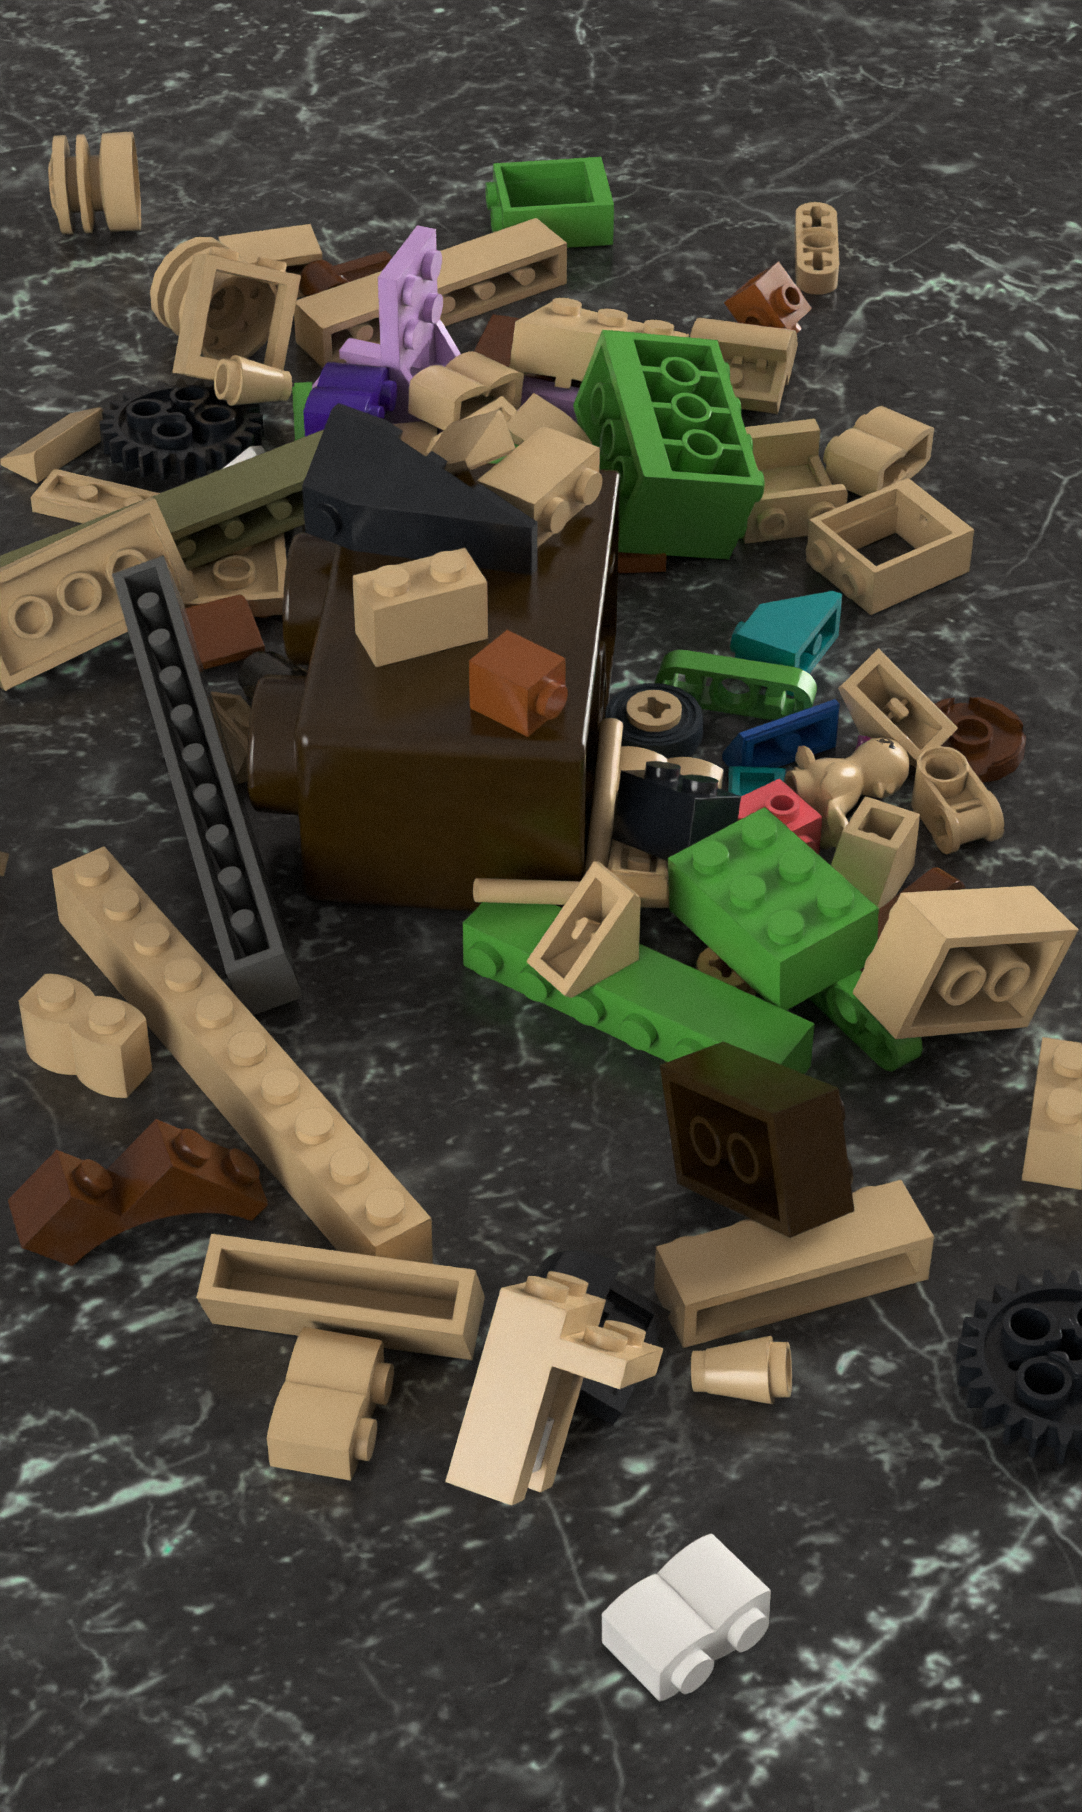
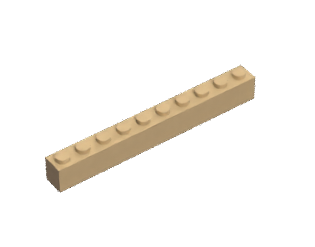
(239, 1064)

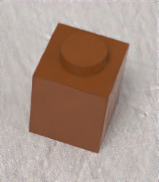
(517, 683)

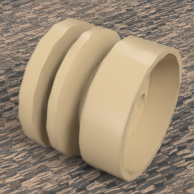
(96, 183)
(238, 307)

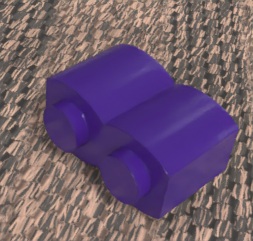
(352, 385)

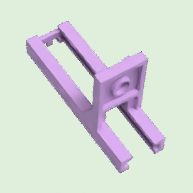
(414, 334)

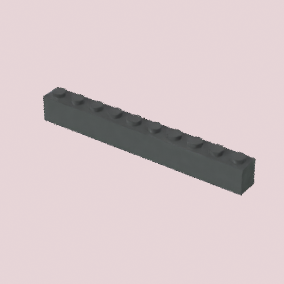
(207, 790)

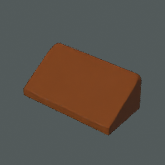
(224, 631)

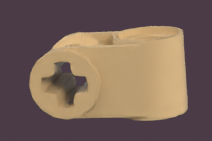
(954, 800)

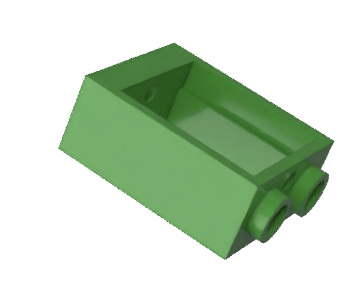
(561, 193)

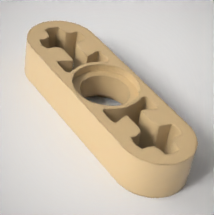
(816, 248)

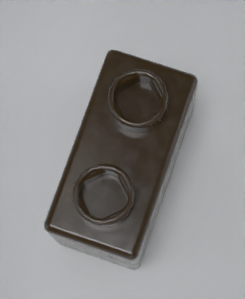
(390, 765)

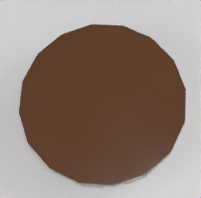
(986, 735)

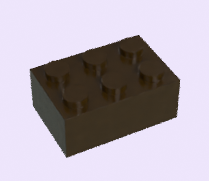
(758, 1138)

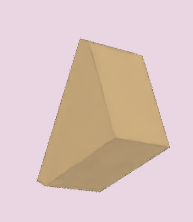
(893, 707)
(591, 934)

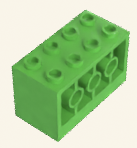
(677, 440)

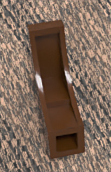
(164, 1173)

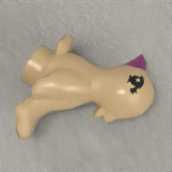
(836, 784)

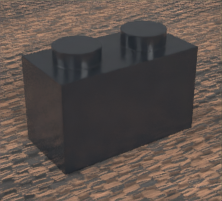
(668, 810)

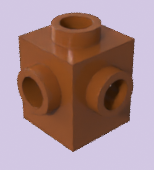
(769, 300)

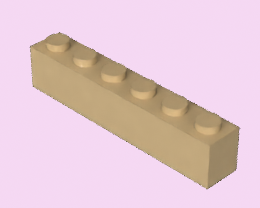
(471, 281)

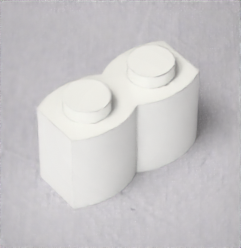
(686, 1618)

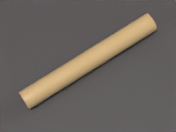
(604, 792)

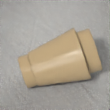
(250, 382)
(744, 1370)

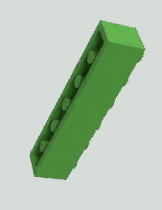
(648, 1005)

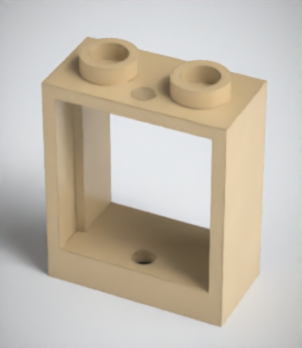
(197, 303)
(940, 545)

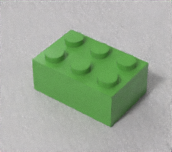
(772, 909)

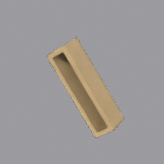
(760, 1277)
(354, 1294)

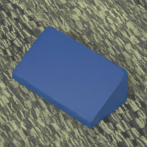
(778, 740)

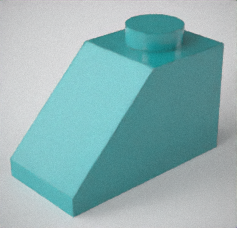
(790, 631)

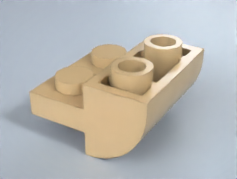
(757, 359)

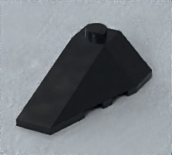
(393, 501)

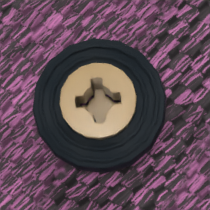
(658, 719)

